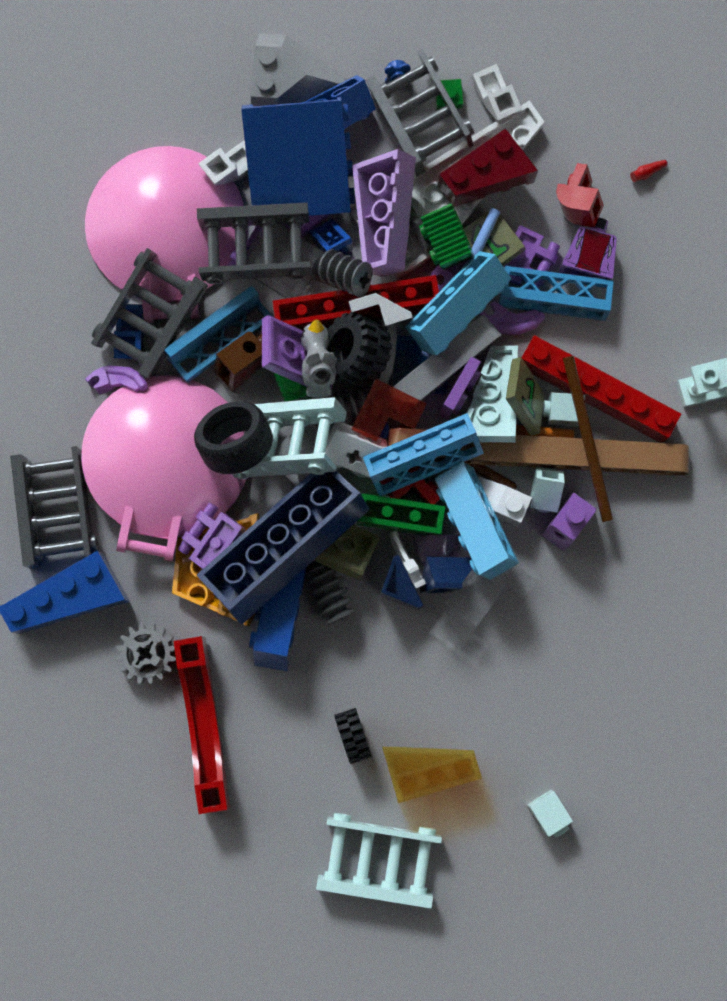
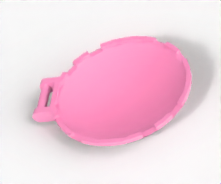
(153, 205)
(146, 462)

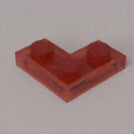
(387, 402)

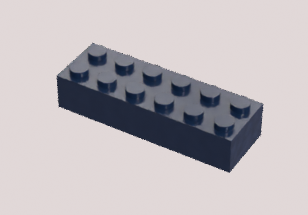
(282, 543)

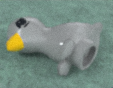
(319, 364)

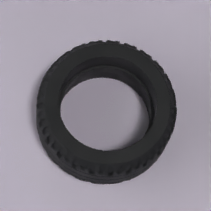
(241, 453)

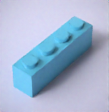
(458, 303)
(476, 521)

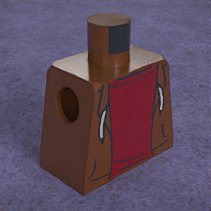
(239, 360)

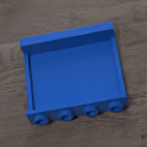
(299, 155)

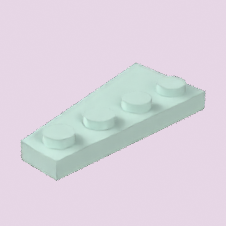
(489, 409)

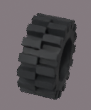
(352, 736)

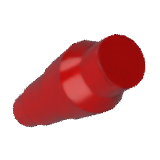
(645, 171)

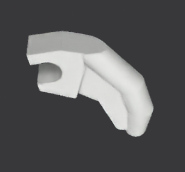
(409, 564)

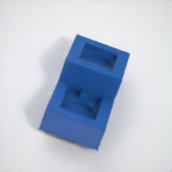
(128, 332)

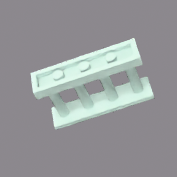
(705, 384)
(299, 415)
(389, 888)

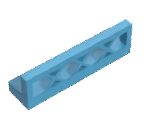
(560, 302)
(212, 327)
(421, 451)

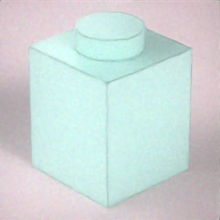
(560, 410)
(547, 489)
(550, 814)

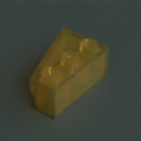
(428, 770)

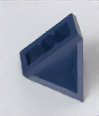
(445, 574)
(399, 586)

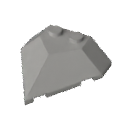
(287, 72)

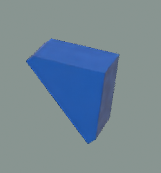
(332, 236)

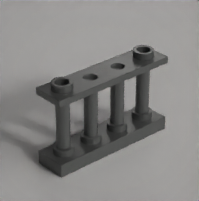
(406, 133)
(239, 219)
(177, 314)
(26, 497)

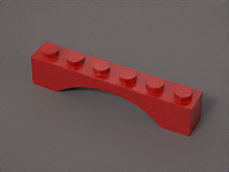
(203, 725)

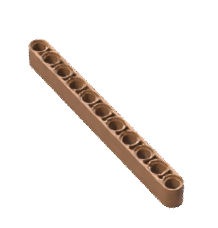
(571, 455)

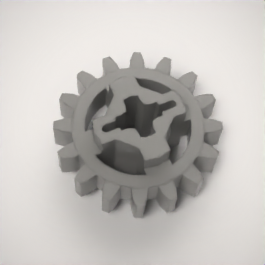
(138, 664)

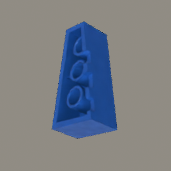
(355, 94)
(73, 592)
(277, 626)

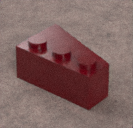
(487, 170)

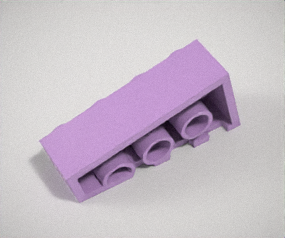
(384, 208)

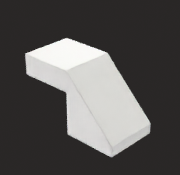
(494, 94)
(227, 167)
(390, 311)

